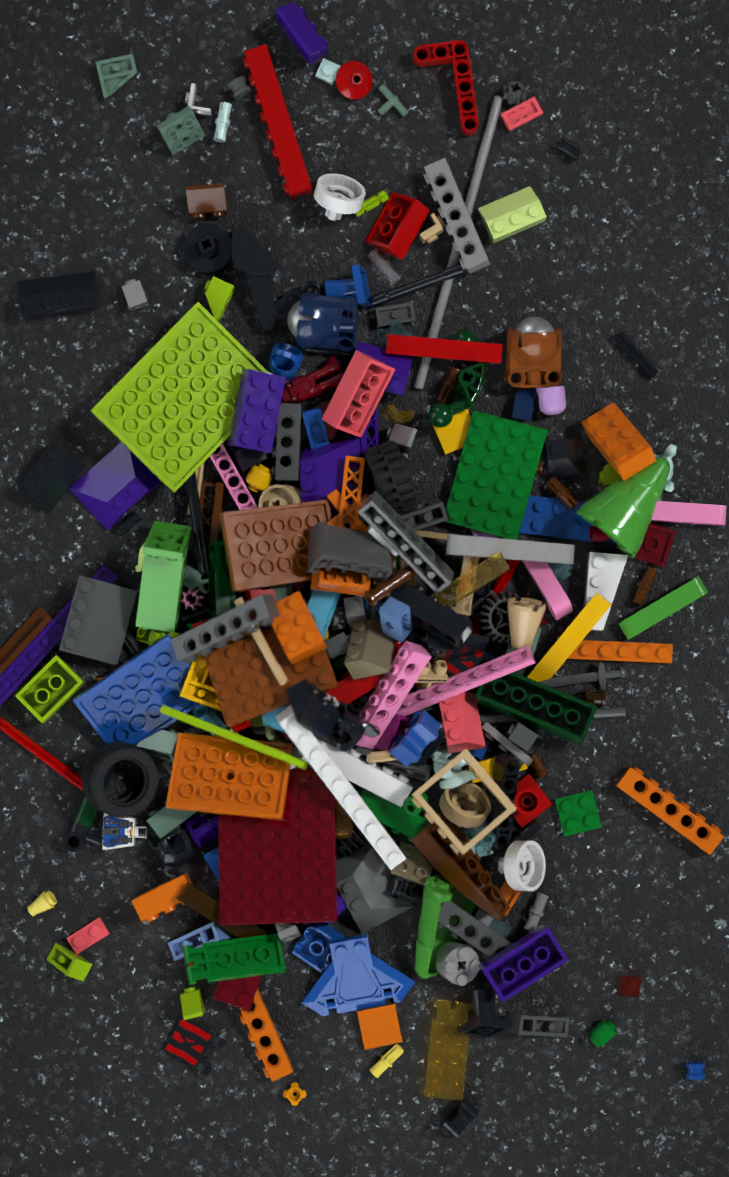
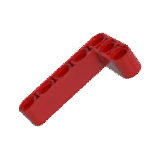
(459, 78)

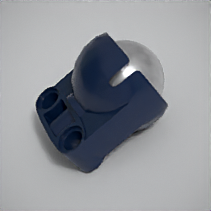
(324, 321)

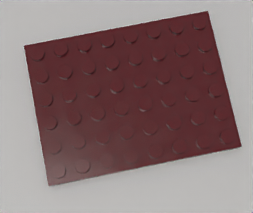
(285, 866)

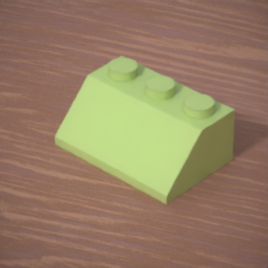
(512, 214)

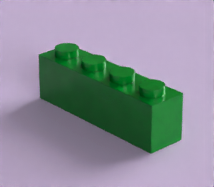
(393, 815)

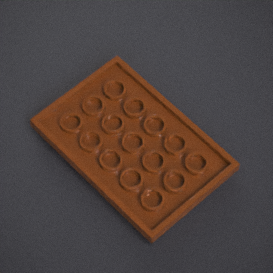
(271, 543)
(249, 686)

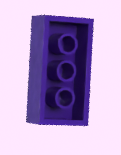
(256, 411)
(523, 962)

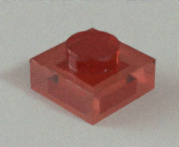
(630, 985)

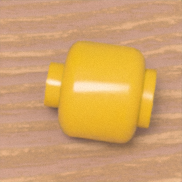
(259, 478)

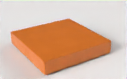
(379, 1026)

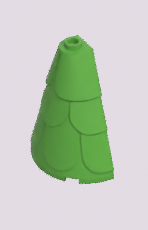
(628, 506)
(430, 935)

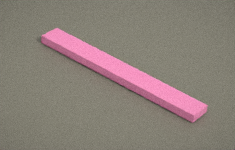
(467, 680)

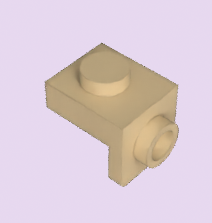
(430, 234)

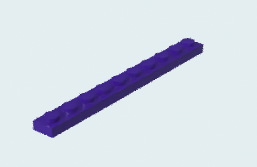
(42, 645)

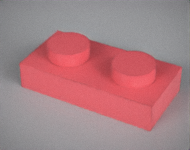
(88, 935)

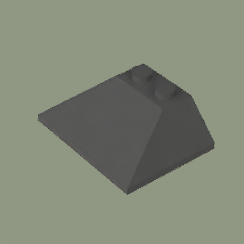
(364, 885)

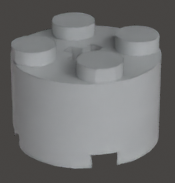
(457, 963)

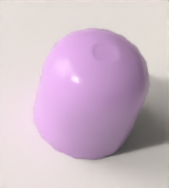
(551, 399)

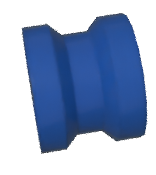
(695, 1070)

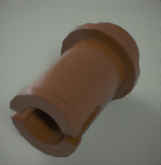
(538, 766)

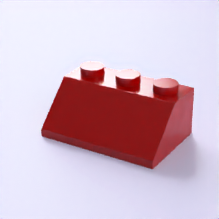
(397, 225)

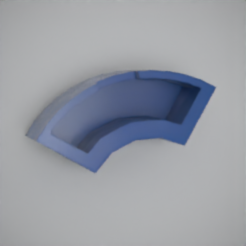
(421, 732)

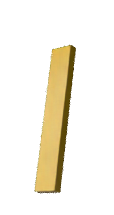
(570, 638)

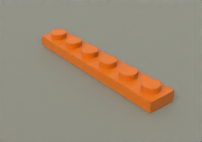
(623, 651)

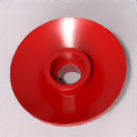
(345, 81)

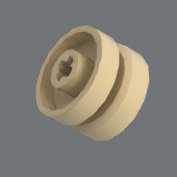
(280, 495)

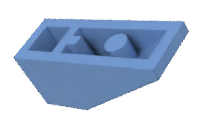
(208, 933)

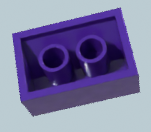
(301, 32)
(400, 362)

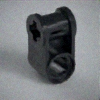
(402, 889)

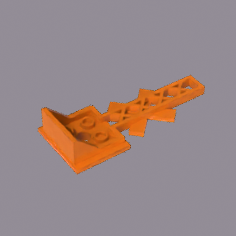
(351, 582)

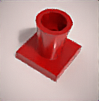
(538, 801)

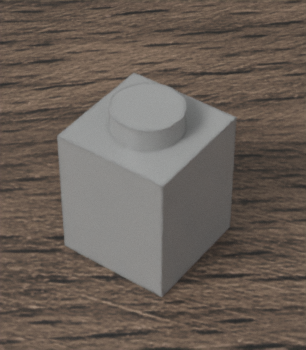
(134, 294)

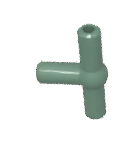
(393, 100)

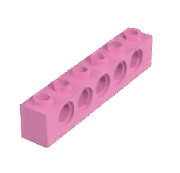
(393, 690)

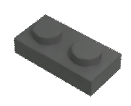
(402, 313)

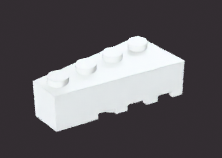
(603, 576)

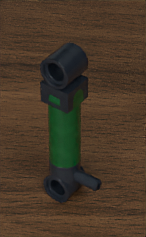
(84, 818)

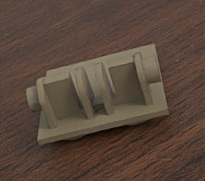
(415, 866)

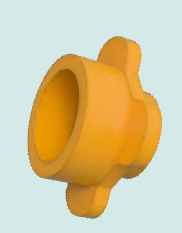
(289, 1094)

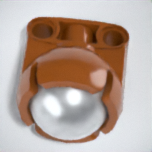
(533, 353)

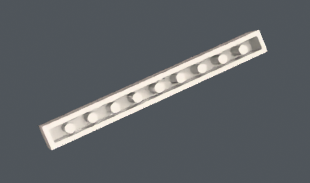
(342, 789)

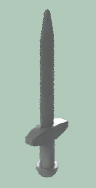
(600, 676)

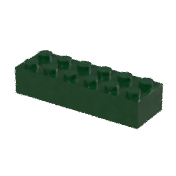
(538, 706)

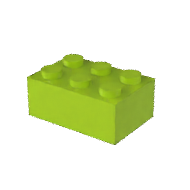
(50, 689)

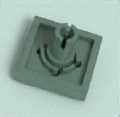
(179, 126)

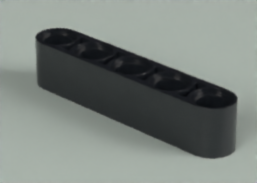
(506, 777)

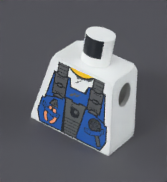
(121, 832)

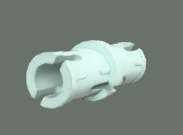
(222, 122)

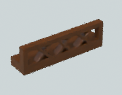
(217, 510)
(23, 638)

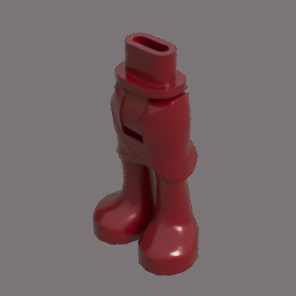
(305, 387)

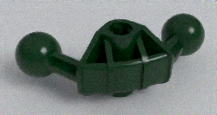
(467, 388)

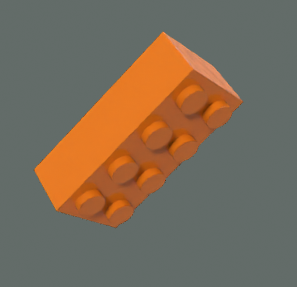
(619, 441)

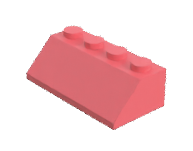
(358, 394)

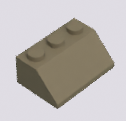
(369, 650)

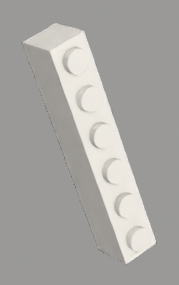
(369, 775)

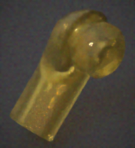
(400, 416)

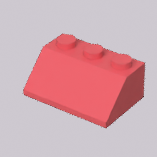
(461, 723)

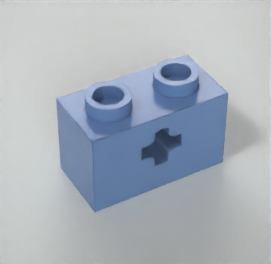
(395, 619)

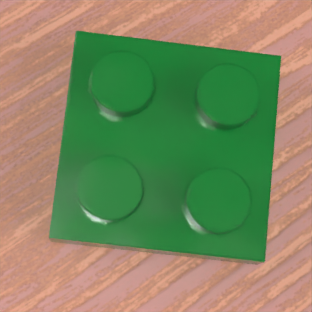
(578, 813)

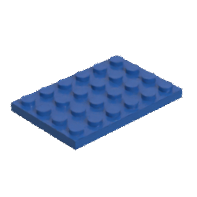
(130, 698)

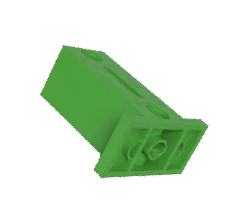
(163, 576)

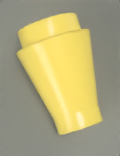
(44, 902)

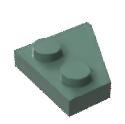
(115, 73)

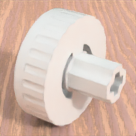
(339, 195)
(525, 859)

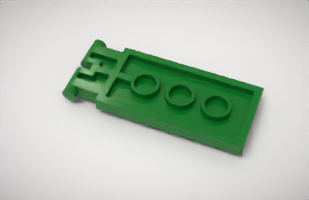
(234, 958)

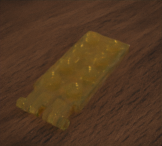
(447, 1051)

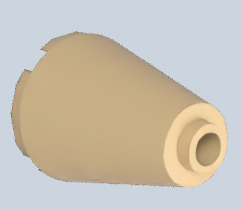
(524, 620)

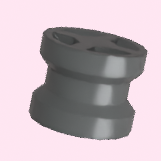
(239, 87)

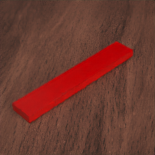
(444, 348)

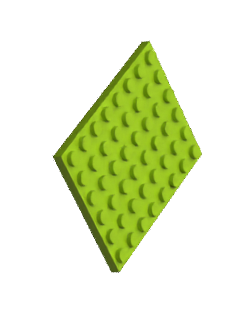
(179, 397)

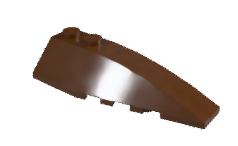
(460, 870)

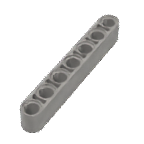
(510, 549)

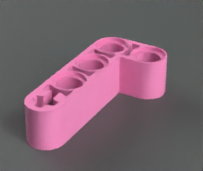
(550, 588)

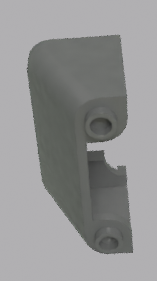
(348, 550)

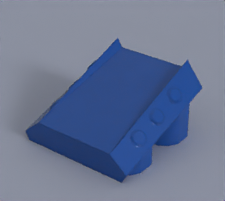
(314, 945)

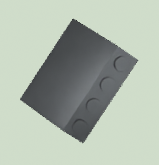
(98, 620)

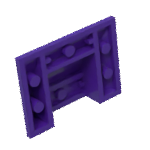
(323, 471)
(114, 485)

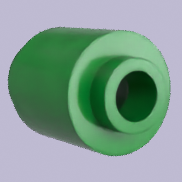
(410, 808)
(602, 1033)

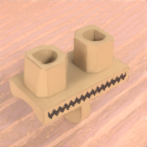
(433, 674)

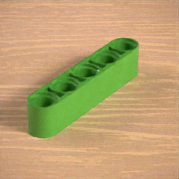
(663, 607)

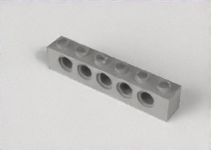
(441, 170)

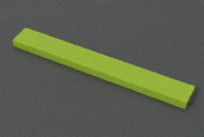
(244, 741)

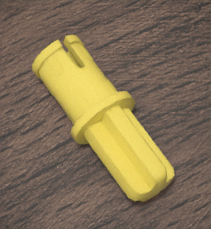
(387, 1060)

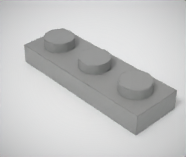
(506, 745)

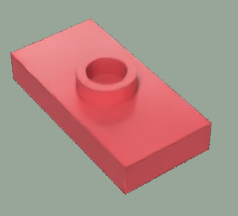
(521, 114)

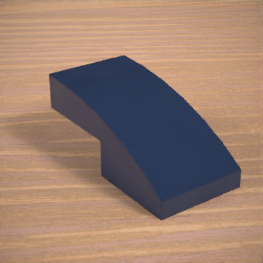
(523, 404)

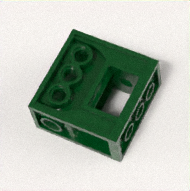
(220, 589)

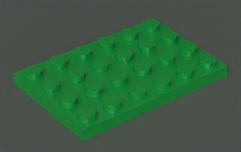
(495, 475)

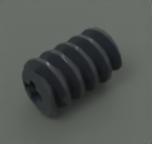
(347, 844)

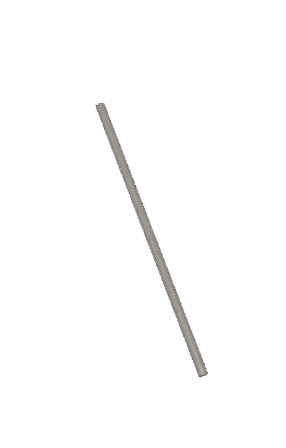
(454, 257)

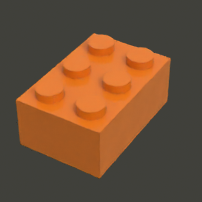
(297, 629)
(160, 898)

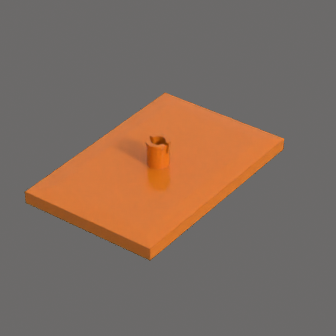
(203, 774)

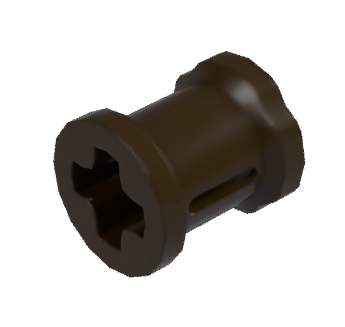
(595, 698)

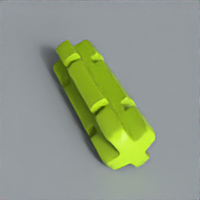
(372, 202)

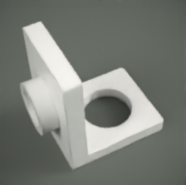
(190, 98)

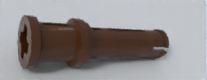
(384, 589)

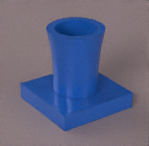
(353, 287)

